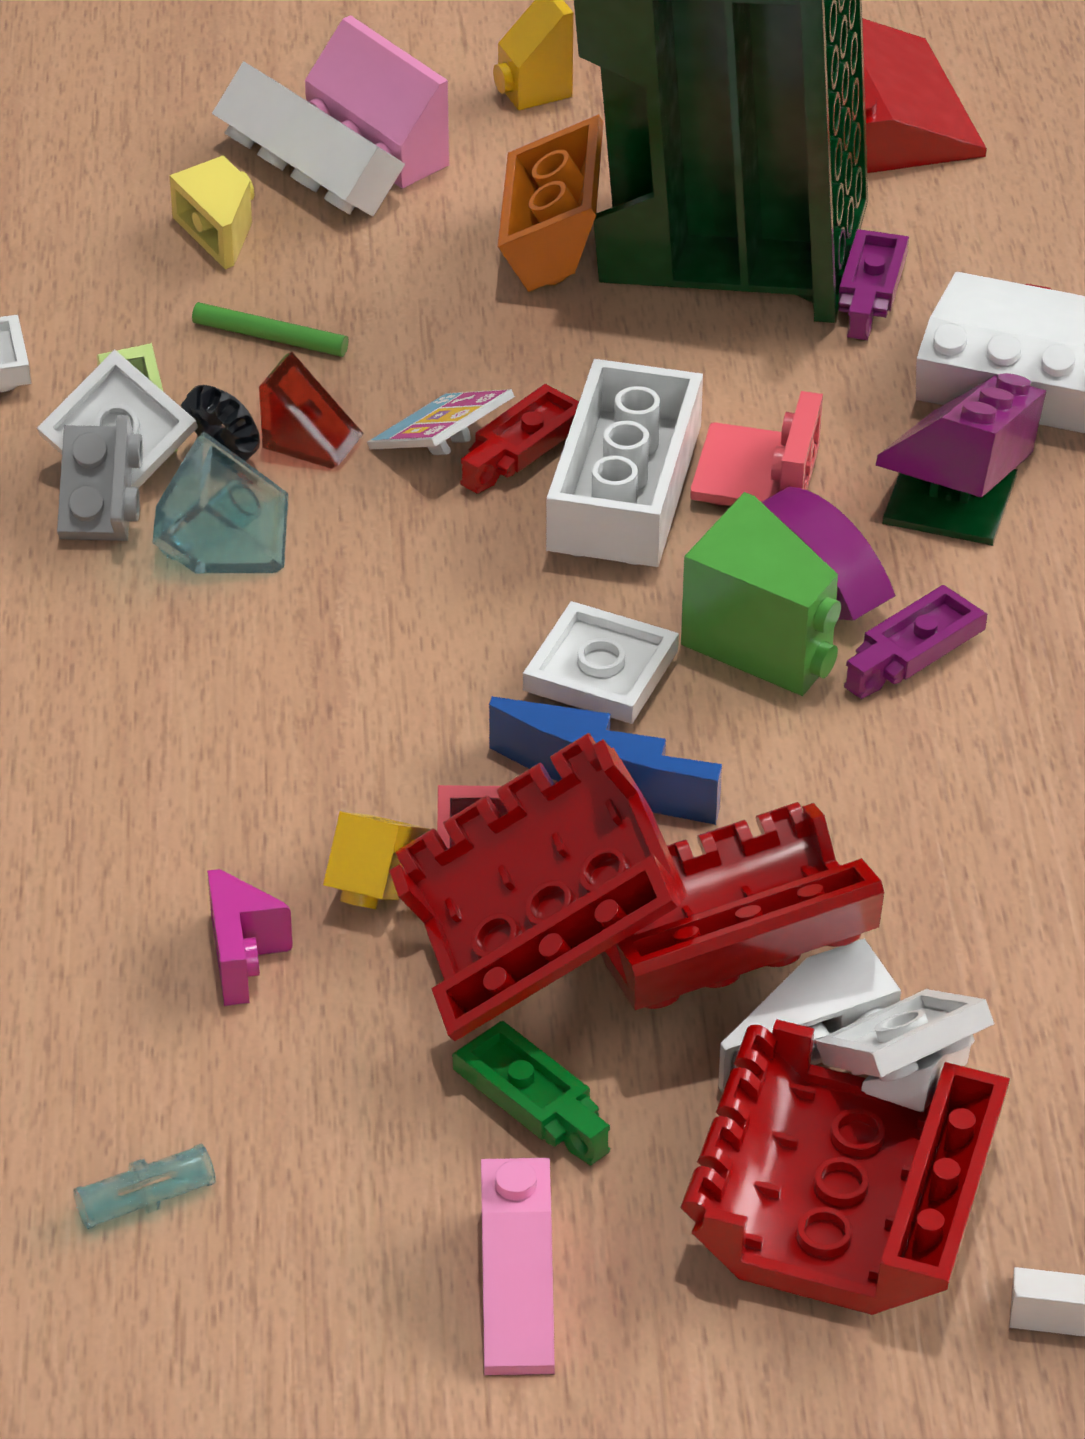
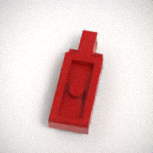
(518, 437)

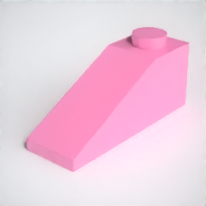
(517, 1266)

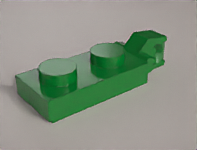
(534, 1091)

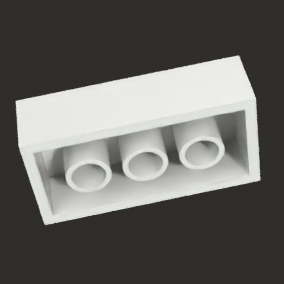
(624, 463)

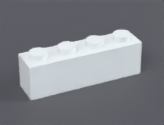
(308, 140)

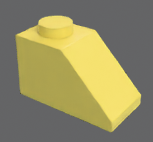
(214, 207)

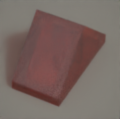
(303, 417)

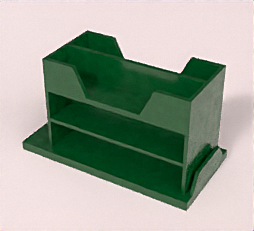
(730, 143)

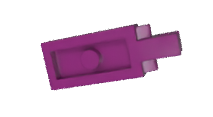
(871, 279)
(913, 640)

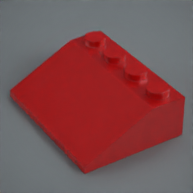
(911, 104)

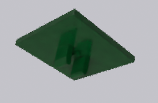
(946, 511)

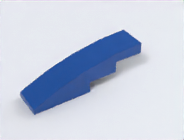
(669, 784)

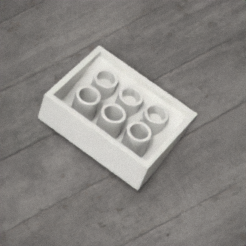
(1010, 328)

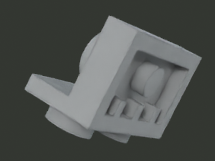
(96, 481)

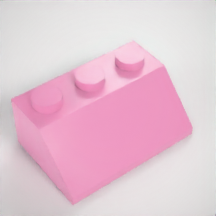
(383, 98)

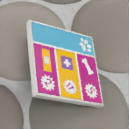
(440, 420)

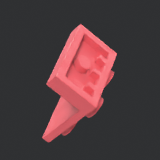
(759, 459)

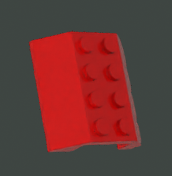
(539, 885)
(748, 908)
(835, 1187)

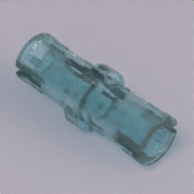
(187, 1172)

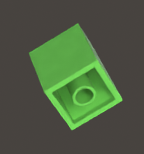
(760, 599)

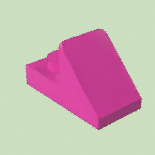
(244, 926)

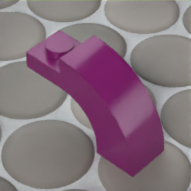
(840, 544)

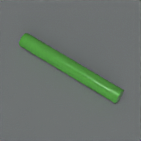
(270, 329)

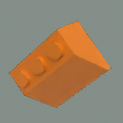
(551, 203)

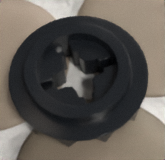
(216, 407)

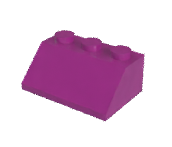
(972, 437)

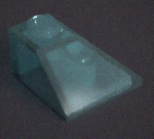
(221, 514)

